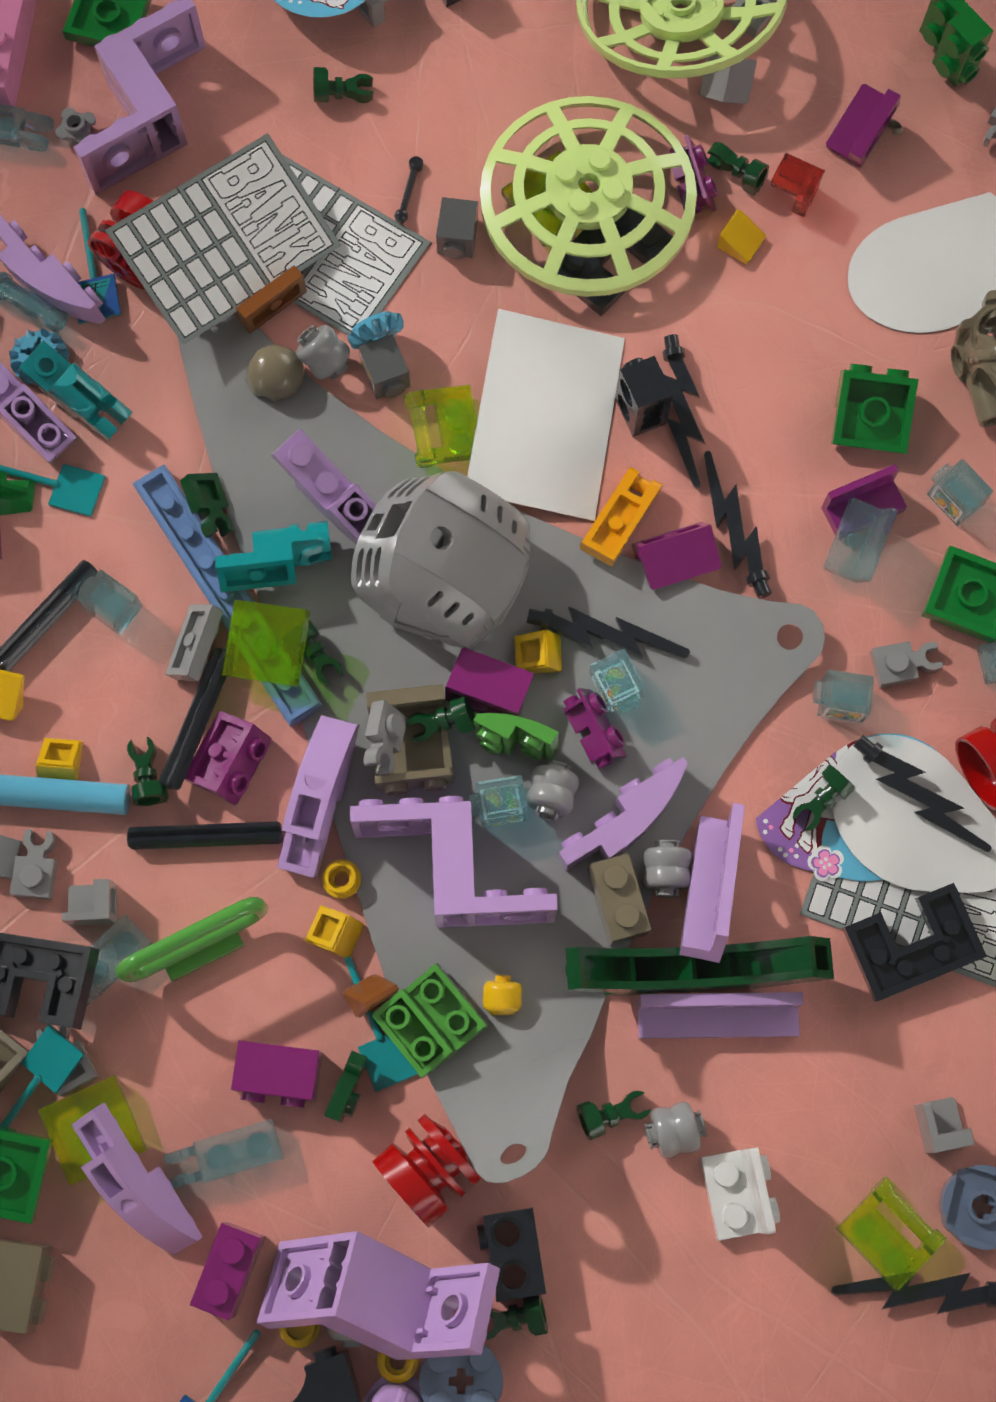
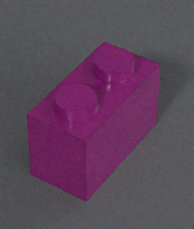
(276, 1072)
(227, 1270)

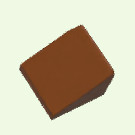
(369, 994)

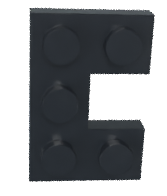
(593, 267)
(63, 965)
(894, 970)

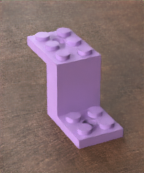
(130, 69)
(453, 865)
(379, 1296)

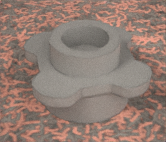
(77, 134)

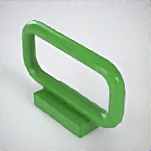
(195, 944)

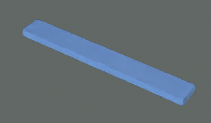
(198, 554)

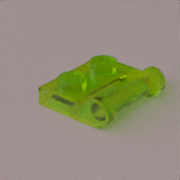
(455, 422)
(882, 1243)

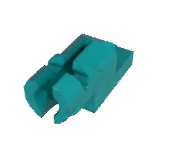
(74, 389)
(274, 557)

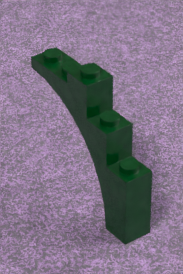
(663, 969)

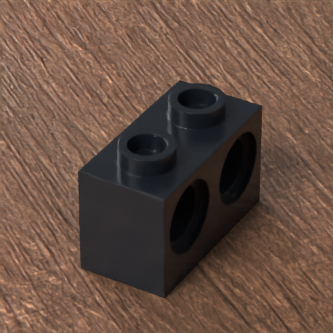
(643, 395)
(523, 1252)

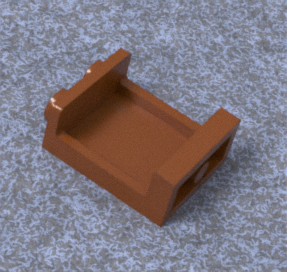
(271, 299)

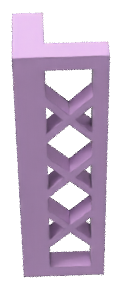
(712, 886)
(718, 1015)

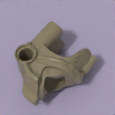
(975, 359)

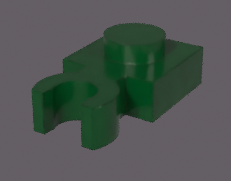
(207, 498)
(344, 1098)

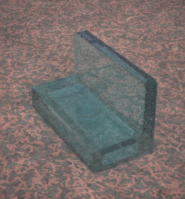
(859, 541)

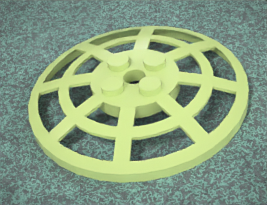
(680, 26)
(585, 209)

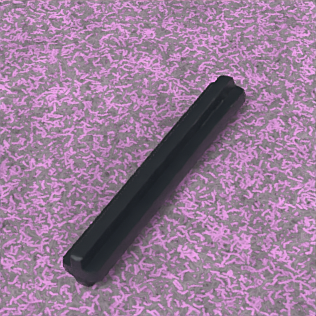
(44, 615)
(194, 722)
(204, 835)

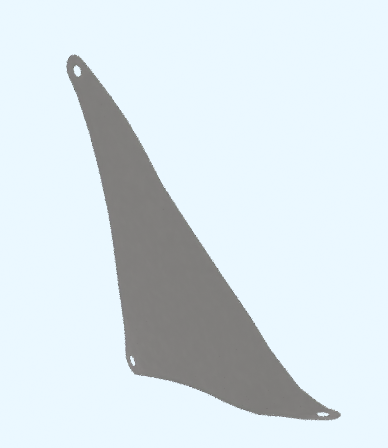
(698, 707)

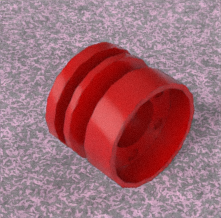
(104, 247)
(978, 761)
(426, 1170)

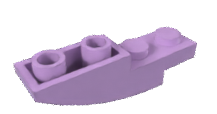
(47, 276)
(31, 418)
(325, 485)
(315, 795)
(639, 809)
(138, 1197)

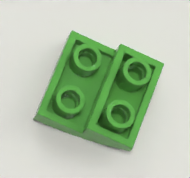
(505, 731)
(429, 1020)

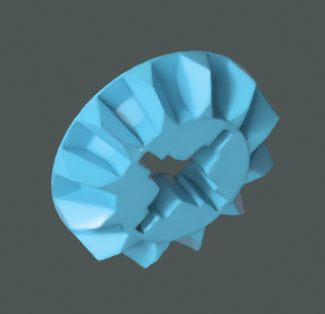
(375, 328)
(28, 343)

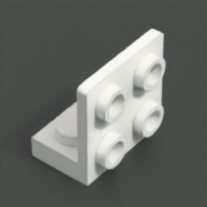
(740, 1193)

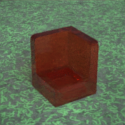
(798, 180)

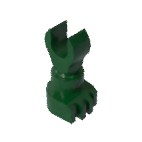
(323, 87)
(725, 159)
(314, 651)
(459, 714)
(836, 785)
(148, 789)
(594, 1120)
(531, 1314)

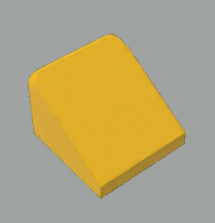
(741, 237)
(538, 652)
(11, 694)
(59, 759)
(334, 932)

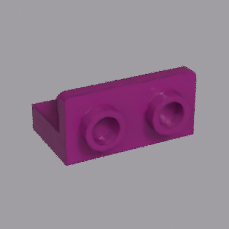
(228, 757)

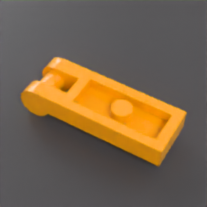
(620, 517)

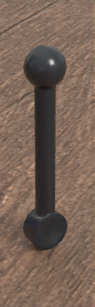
(415, 166)

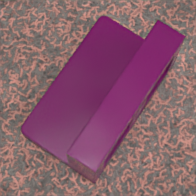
(863, 123)
(875, 489)
(678, 555)
(488, 683)

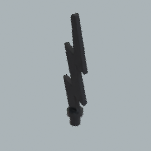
(683, 383)
(739, 546)
(584, 625)
(899, 782)
(948, 1287)

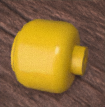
(502, 995)

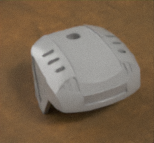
(474, 568)

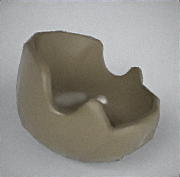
(275, 373)

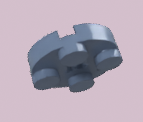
(957, 1210)
(483, 1368)

